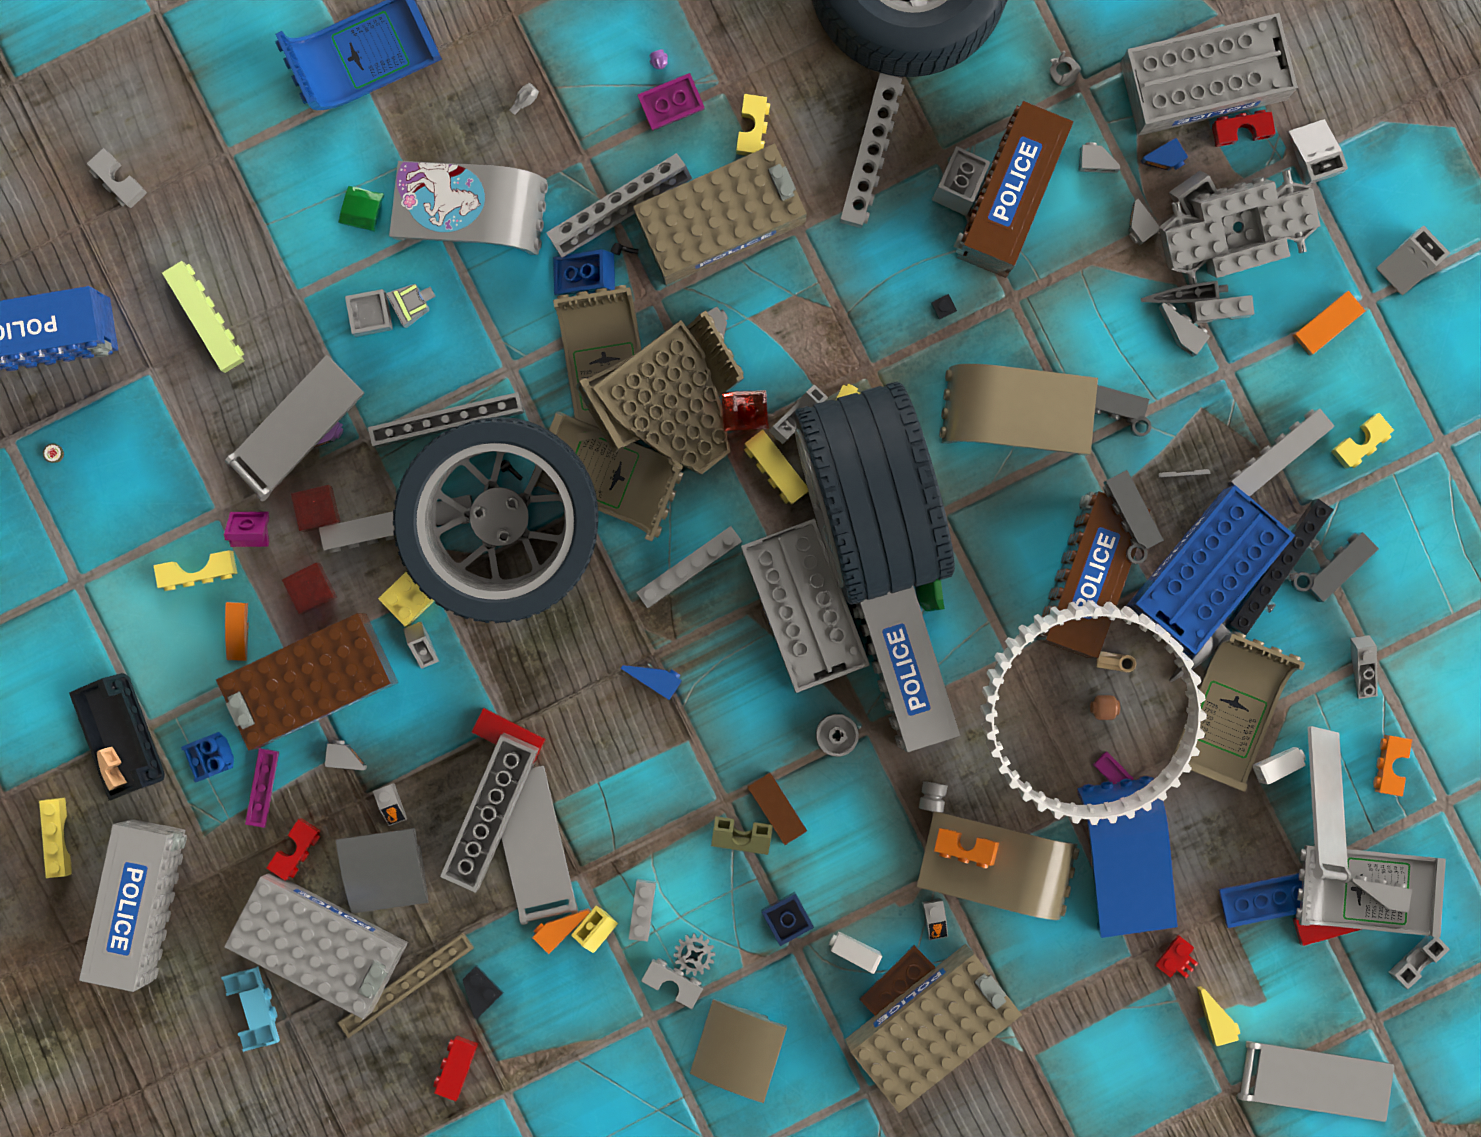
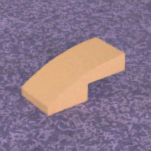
(108, 763)

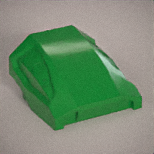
(360, 208)
(930, 596)

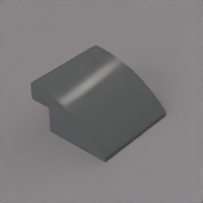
(382, 870)

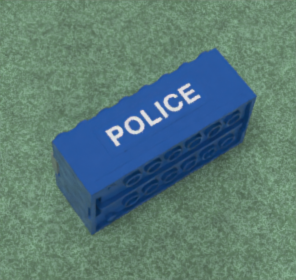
(56, 328)
(1211, 569)

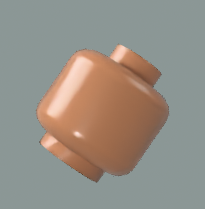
(1105, 707)

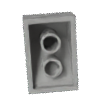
(961, 181)
(1190, 189)

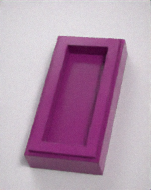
(1111, 768)

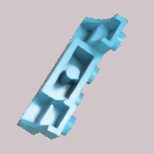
(257, 1008)

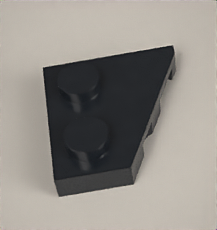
(480, 991)

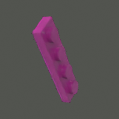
(262, 787)

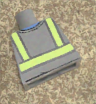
(410, 303)

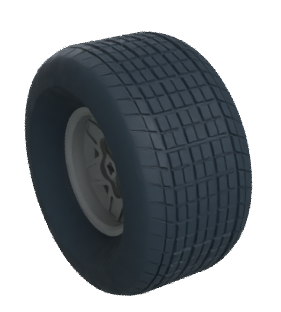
(909, 36)

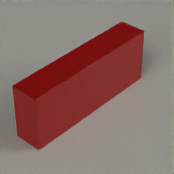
(492, 725)
(1316, 933)

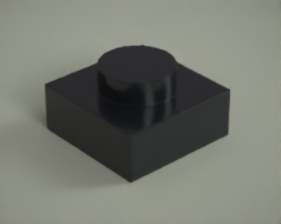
(944, 306)

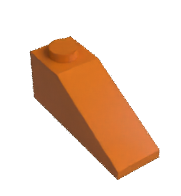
(554, 931)

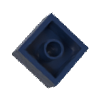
(787, 918)

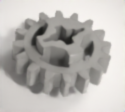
(683, 959)

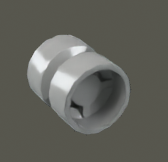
(933, 796)

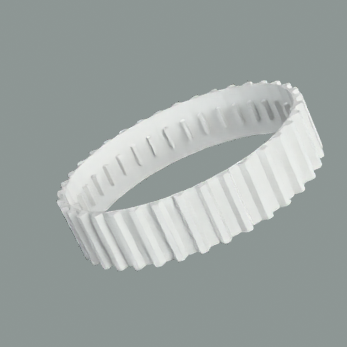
(1141, 798)

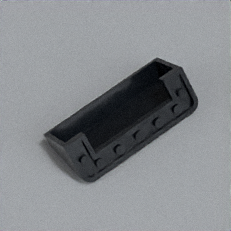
(115, 719)

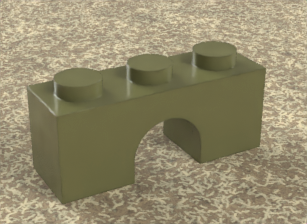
(728, 837)

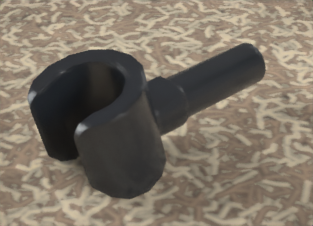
(617, 248)
(505, 465)

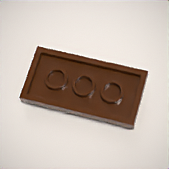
(897, 980)

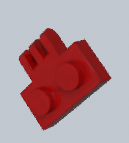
(1177, 958)

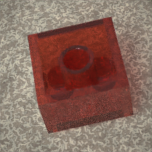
(745, 410)
(315, 508)
(309, 588)

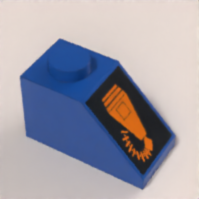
(1167, 156)

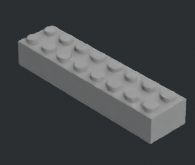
(489, 812)

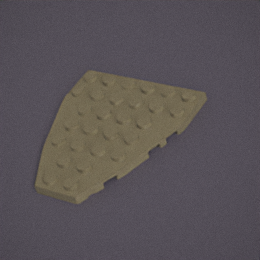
(669, 400)

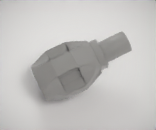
(525, 97)

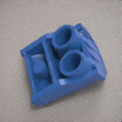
(209, 756)

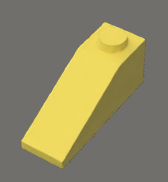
(1220, 1025)

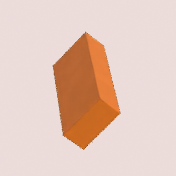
(1329, 323)

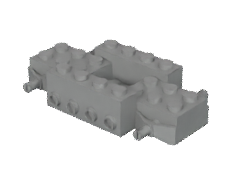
(1267, 221)

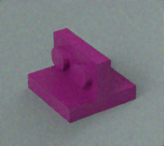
(247, 529)

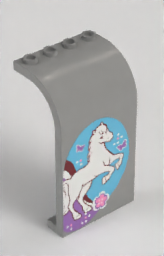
(469, 204)

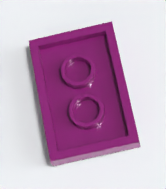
(671, 101)

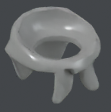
(1068, 78)

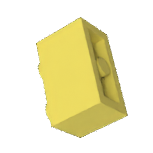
(594, 929)

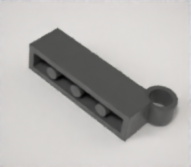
(1122, 405)
(1133, 513)
(1338, 568)

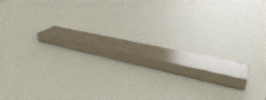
(410, 982)

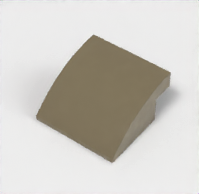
(738, 1050)

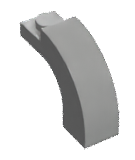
(786, 426)

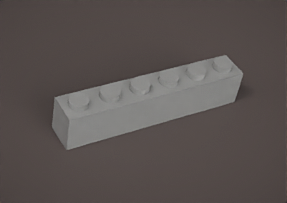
(1282, 453)
(689, 567)

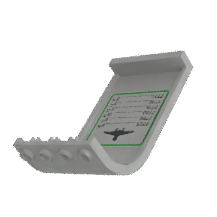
(1345, 905)

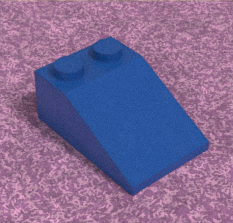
(584, 272)

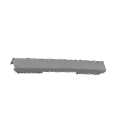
(1173, 474)

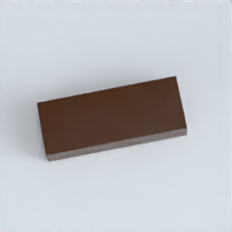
(777, 808)

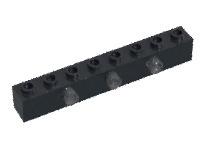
(1265, 588)

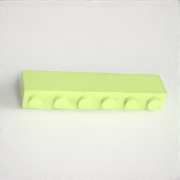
(203, 317)

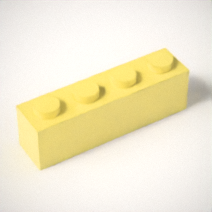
(777, 467)

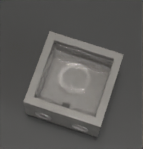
(369, 313)

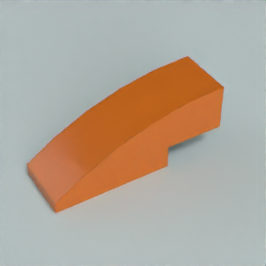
(236, 631)

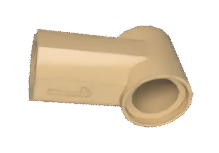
(1114, 661)

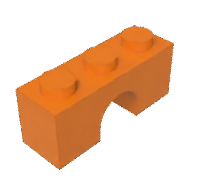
(1387, 780)
(949, 845)

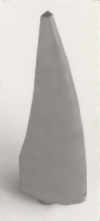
(1189, 293)
(1207, 650)

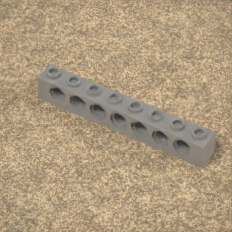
(885, 84)
(618, 205)

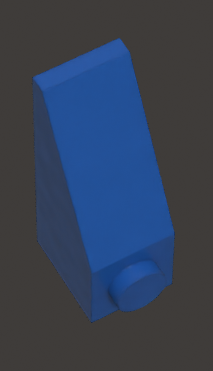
(657, 679)

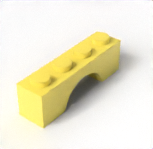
(219, 565)
(56, 857)

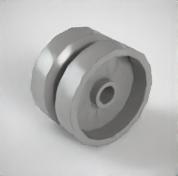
(847, 739)

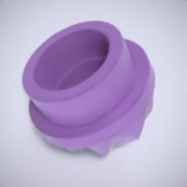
(658, 59)

